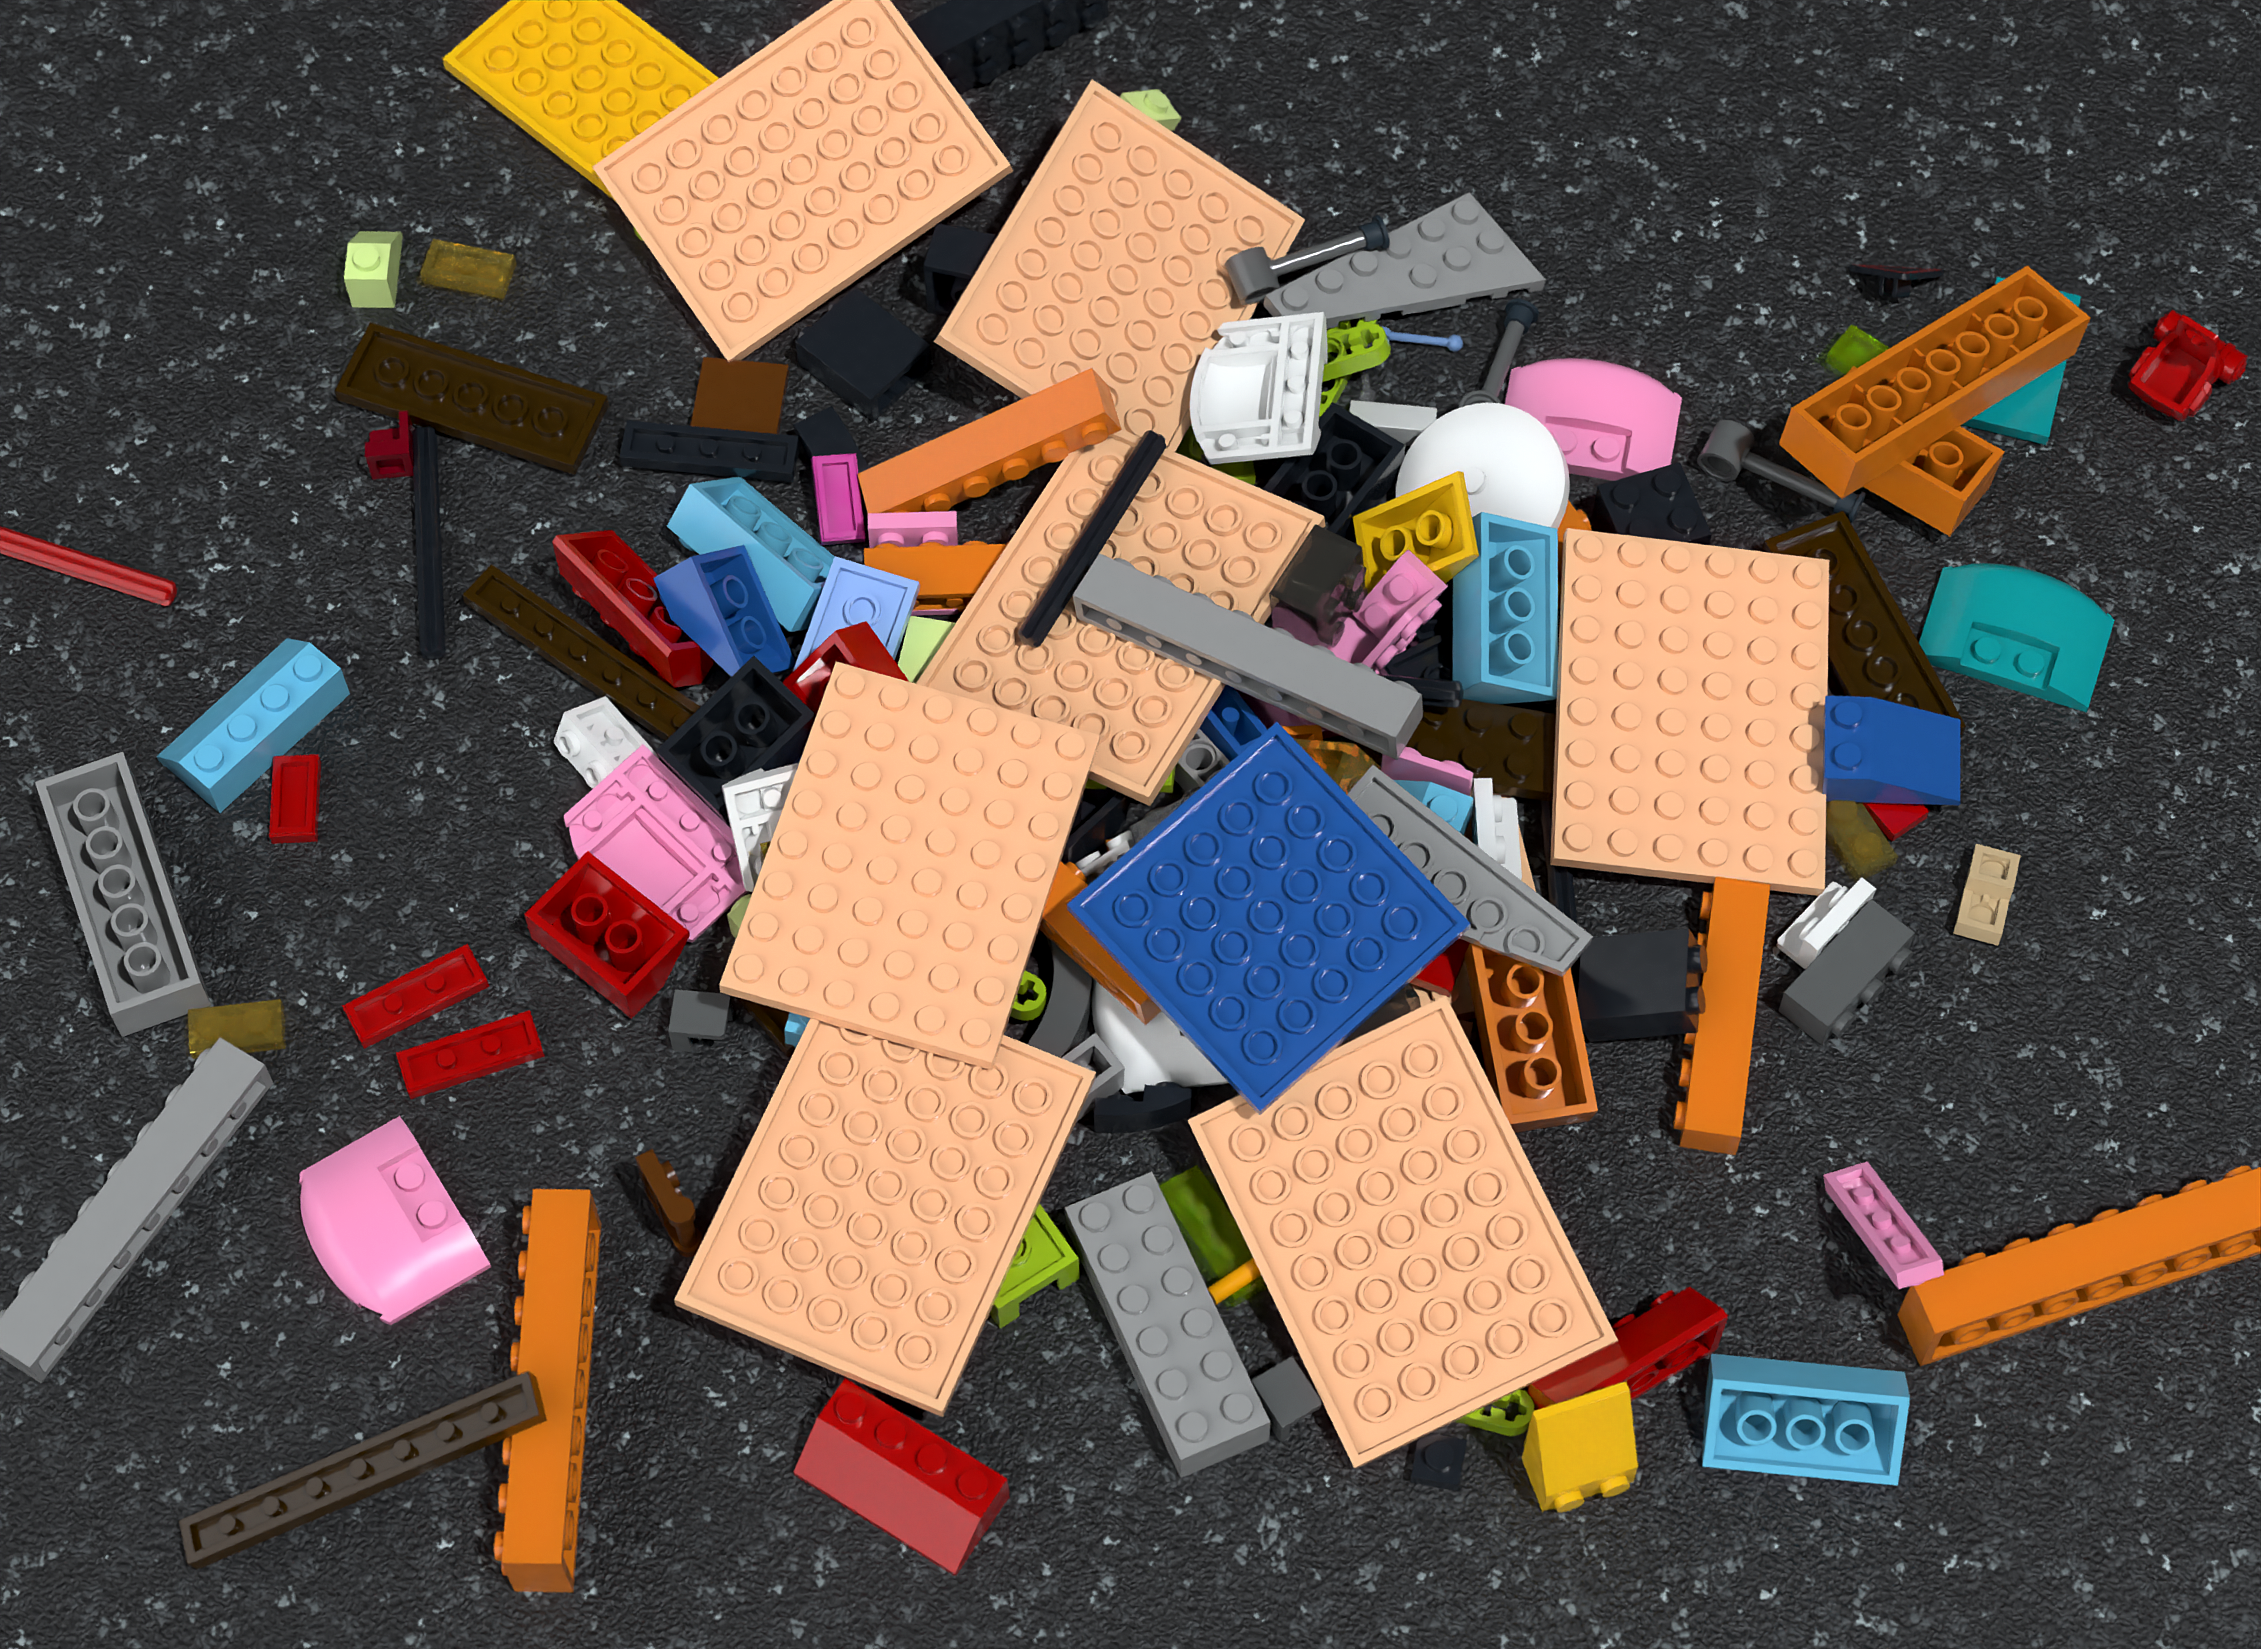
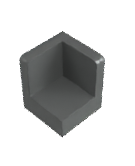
(698, 1016)
(1285, 1396)

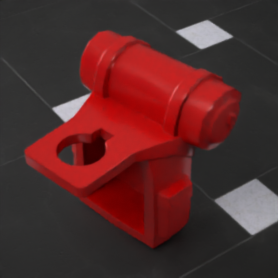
(2183, 366)

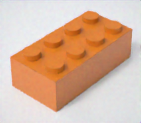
(1941, 479)
(1530, 1041)

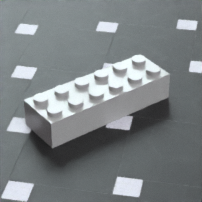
(122, 894)
(1167, 1324)

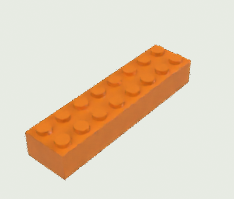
(1933, 381)
(2085, 1266)
(556, 1347)

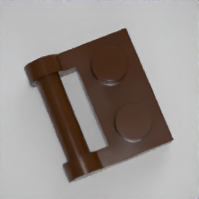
(670, 1205)

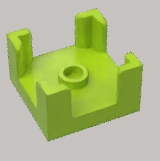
(1039, 1261)

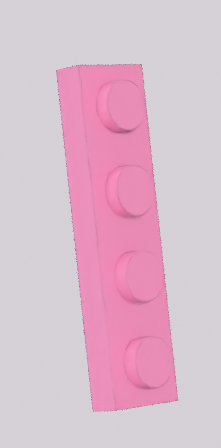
(1883, 1225)

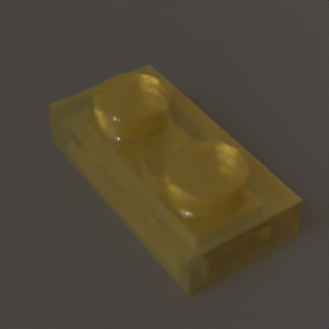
(468, 268)
(1857, 839)
(245, 1025)

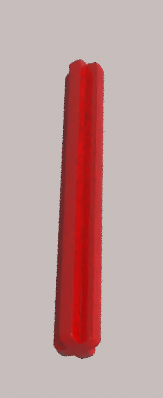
(87, 567)

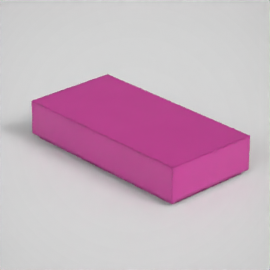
(838, 499)

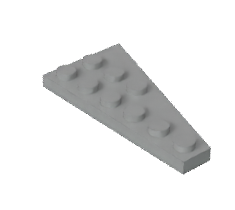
(1428, 266)
(1500, 907)

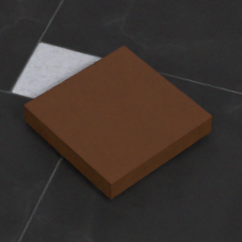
(740, 395)

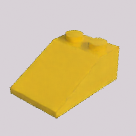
(1427, 521)
(1581, 1448)

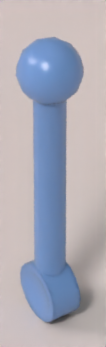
(1453, 343)

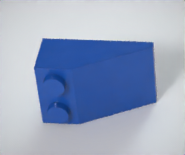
(725, 610)
(1889, 753)

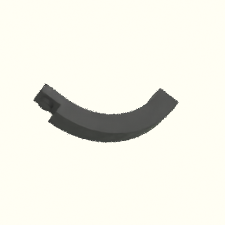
(1068, 1006)

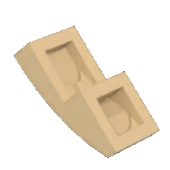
(1987, 894)

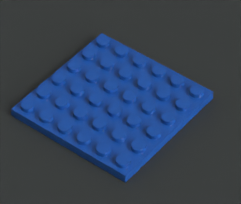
(1268, 917)

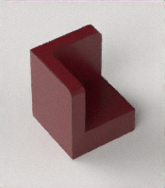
(391, 450)

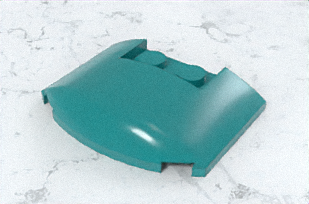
(2017, 632)

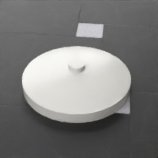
(1506, 460)

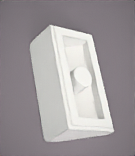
(1397, 420)

